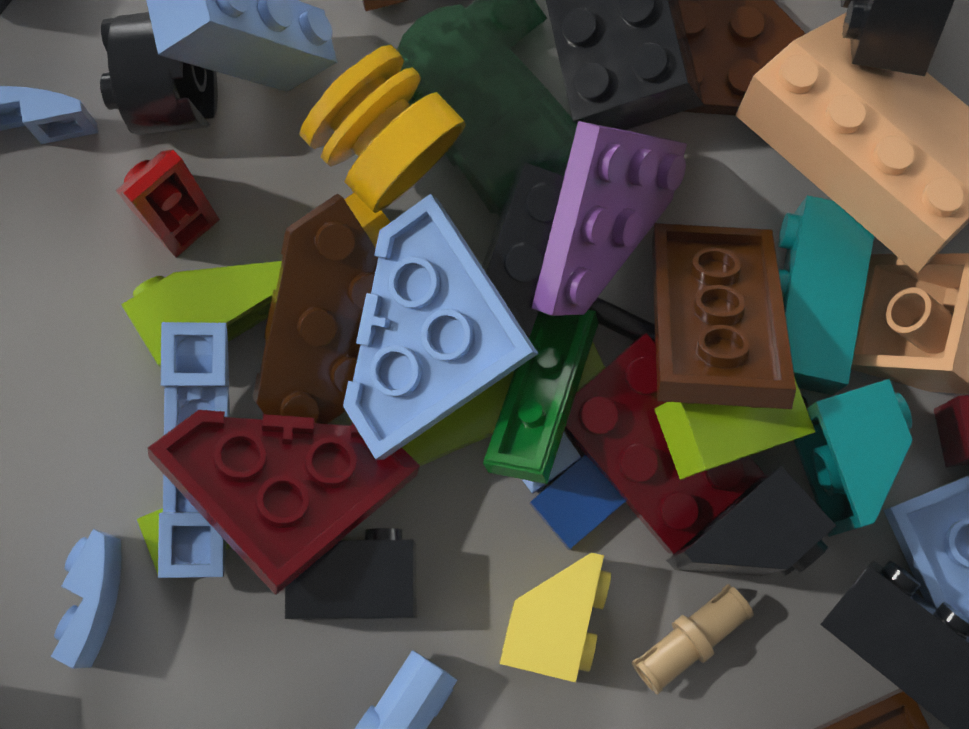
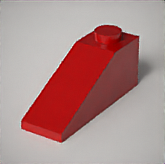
(168, 201)

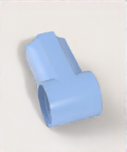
(411, 697)

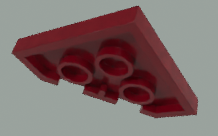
(278, 484)

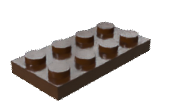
(720, 318)

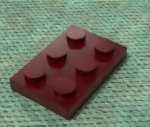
(622, 437)

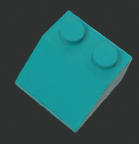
(855, 452)

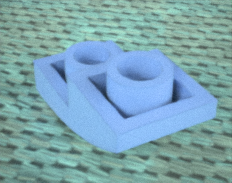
(95, 577)

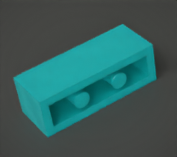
(823, 291)

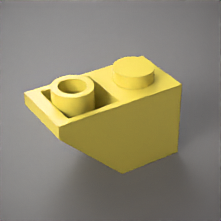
(552, 622)

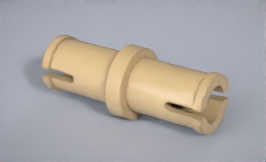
(692, 638)

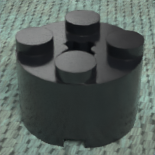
(151, 89)

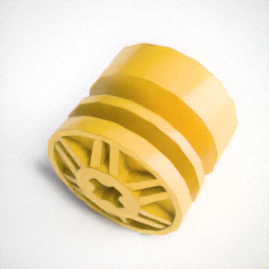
(371, 117)

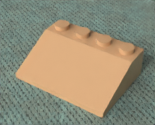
(869, 139)

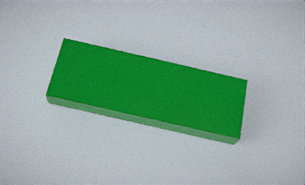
(541, 398)

